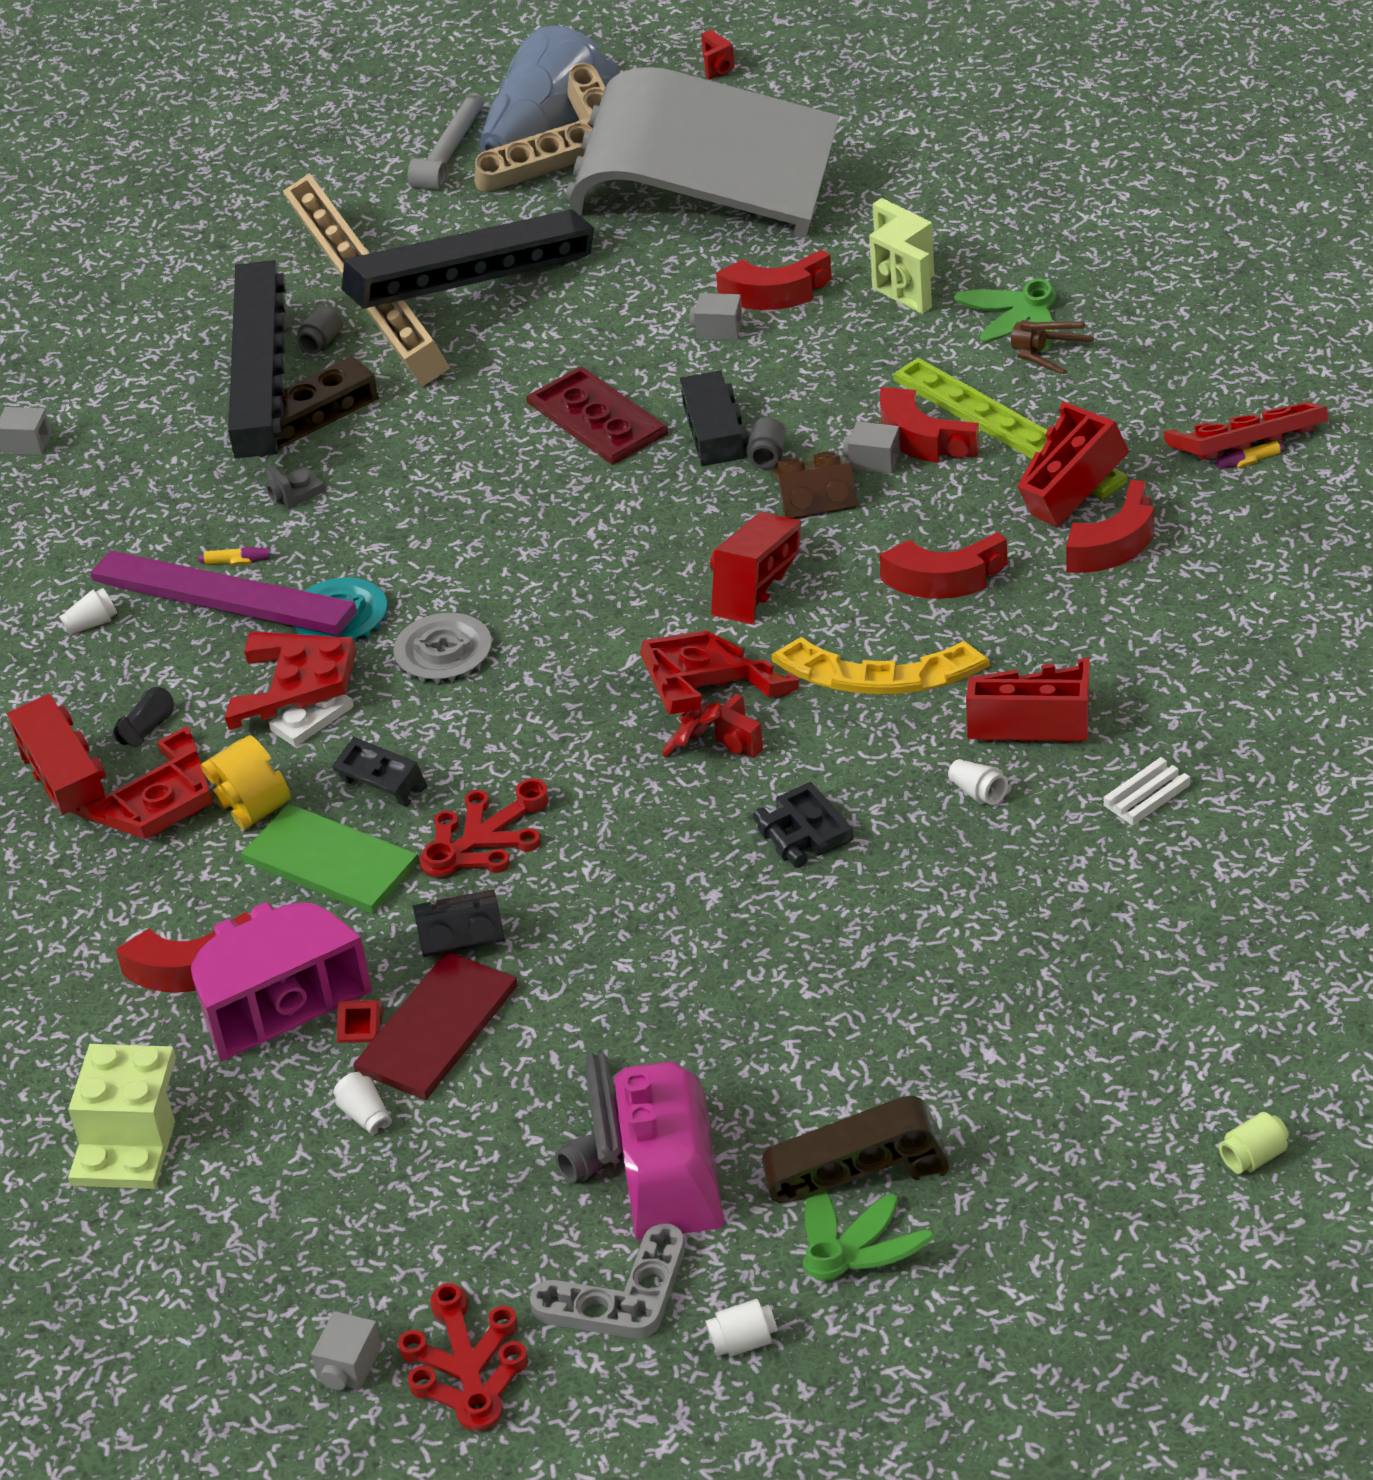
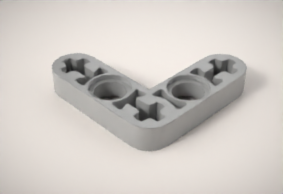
(631, 1301)

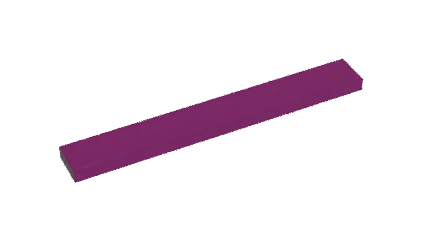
(225, 592)

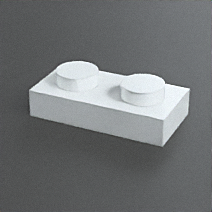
(299, 724)

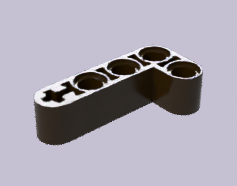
(855, 1148)

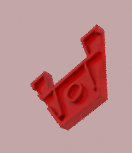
(700, 659)
(306, 673)
(158, 797)

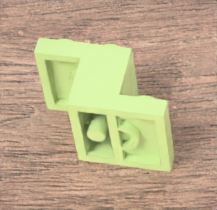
(902, 255)
(122, 1116)

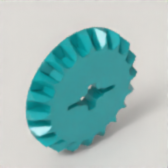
(369, 601)

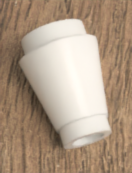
(89, 612)
(979, 781)
(361, 1101)

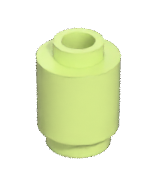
(1254, 1143)

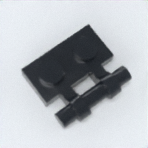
(812, 817)

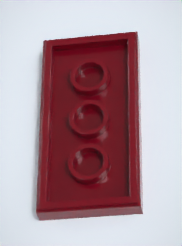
(597, 415)
(435, 1025)

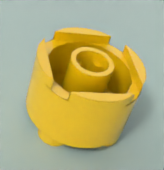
(246, 782)

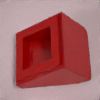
(359, 1020)

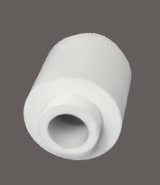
(741, 1328)

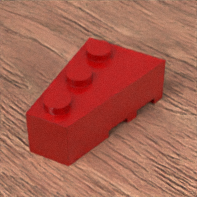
(1071, 464)
(750, 562)
(1030, 705)
(57, 753)

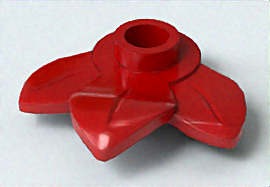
(692, 725)

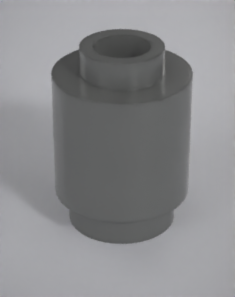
(319, 329)
(766, 443)

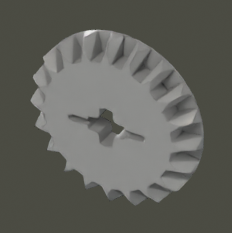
(419, 643)

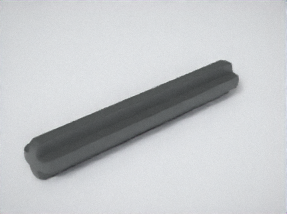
(603, 1108)

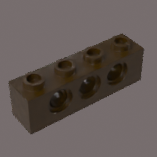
(325, 398)

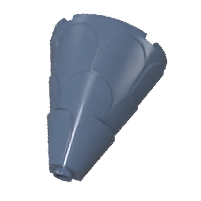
(536, 85)

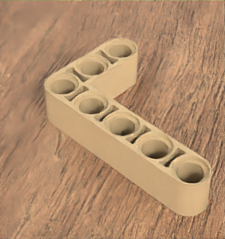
(584, 92)

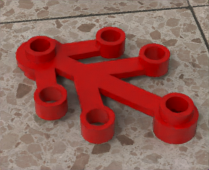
(443, 858)
(465, 1363)

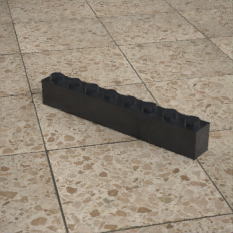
(466, 258)
(257, 359)

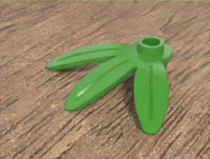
(1029, 304)
(831, 1257)

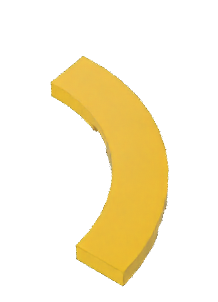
(880, 676)

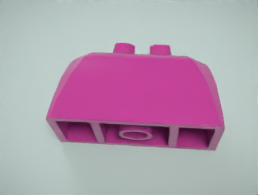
(276, 973)
(668, 1148)

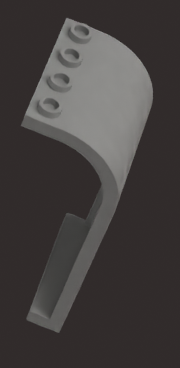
(706, 144)

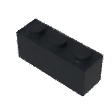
(713, 418)

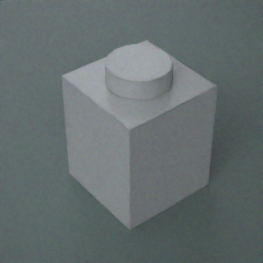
(717, 316)
(24, 430)
(873, 447)
(346, 1351)

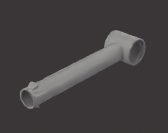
(433, 171)

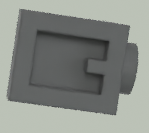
(294, 487)

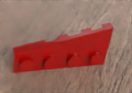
(1244, 429)

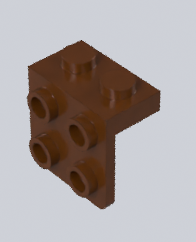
(815, 484)

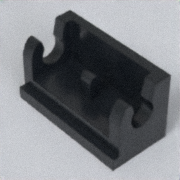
(380, 769)

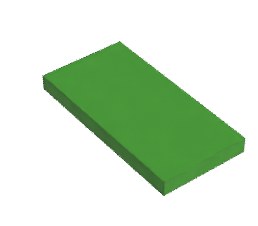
(330, 858)

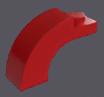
(775, 287)
(923, 435)
(1115, 540)
(943, 573)
(162, 962)

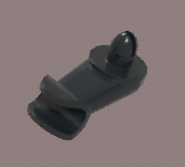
(150, 711)

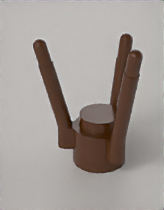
(1031, 336)

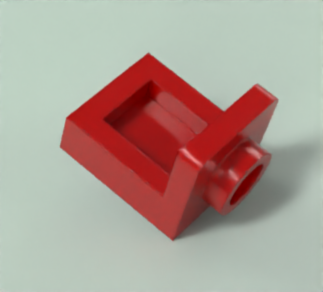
(717, 54)
(737, 730)

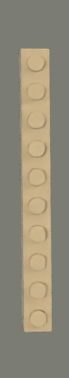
(338, 243)

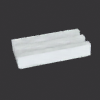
(1142, 786)

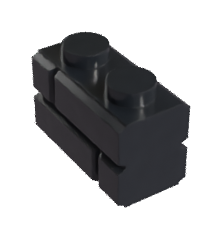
(458, 923)

